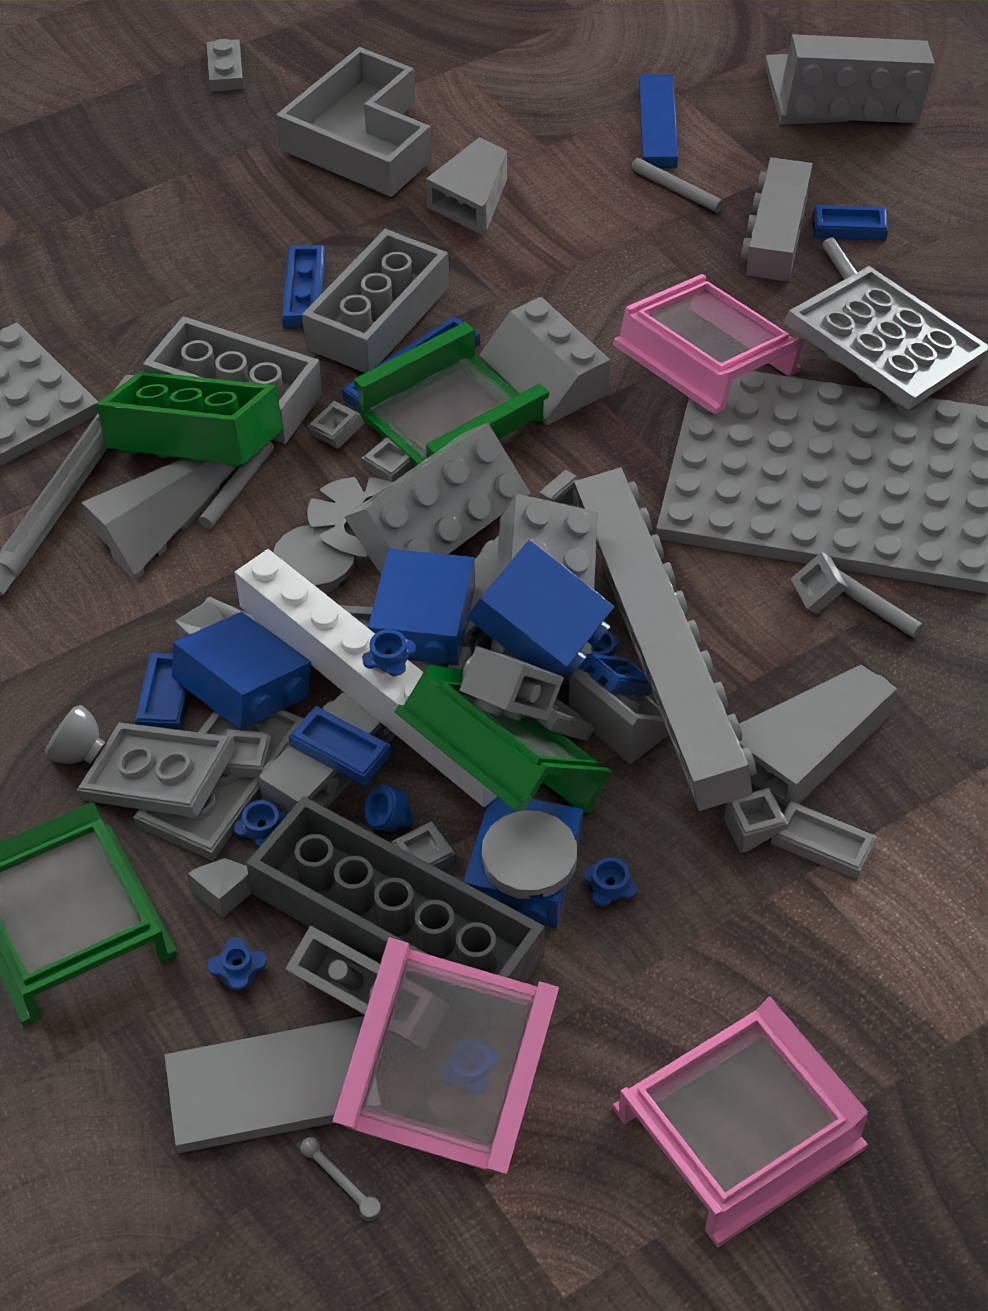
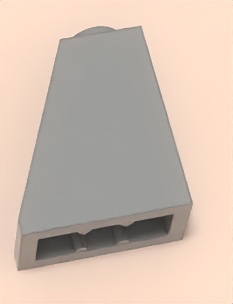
(469, 185)

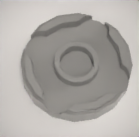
(314, 558)
(529, 854)

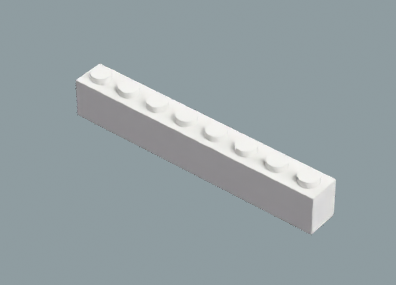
(335, 646)

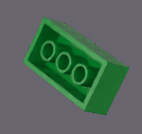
(190, 417)

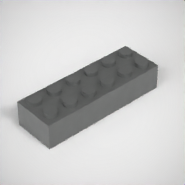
(371, 890)

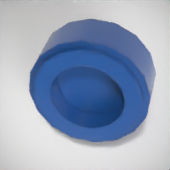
(387, 809)

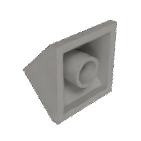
(621, 721)

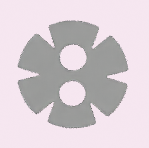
(347, 497)

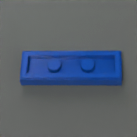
(303, 282)

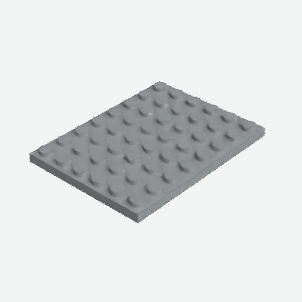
(837, 474)

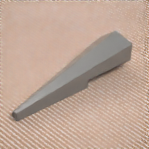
(149, 510)

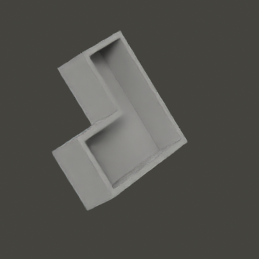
(357, 124)

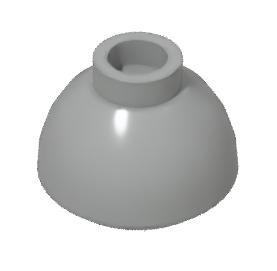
(75, 739)

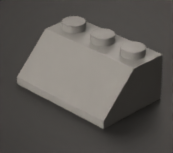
(546, 349)

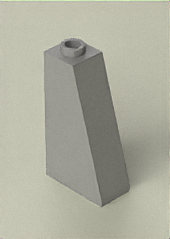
(815, 732)

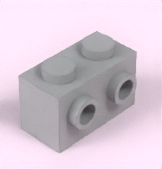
(509, 685)

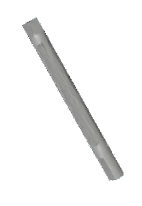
(52, 502)

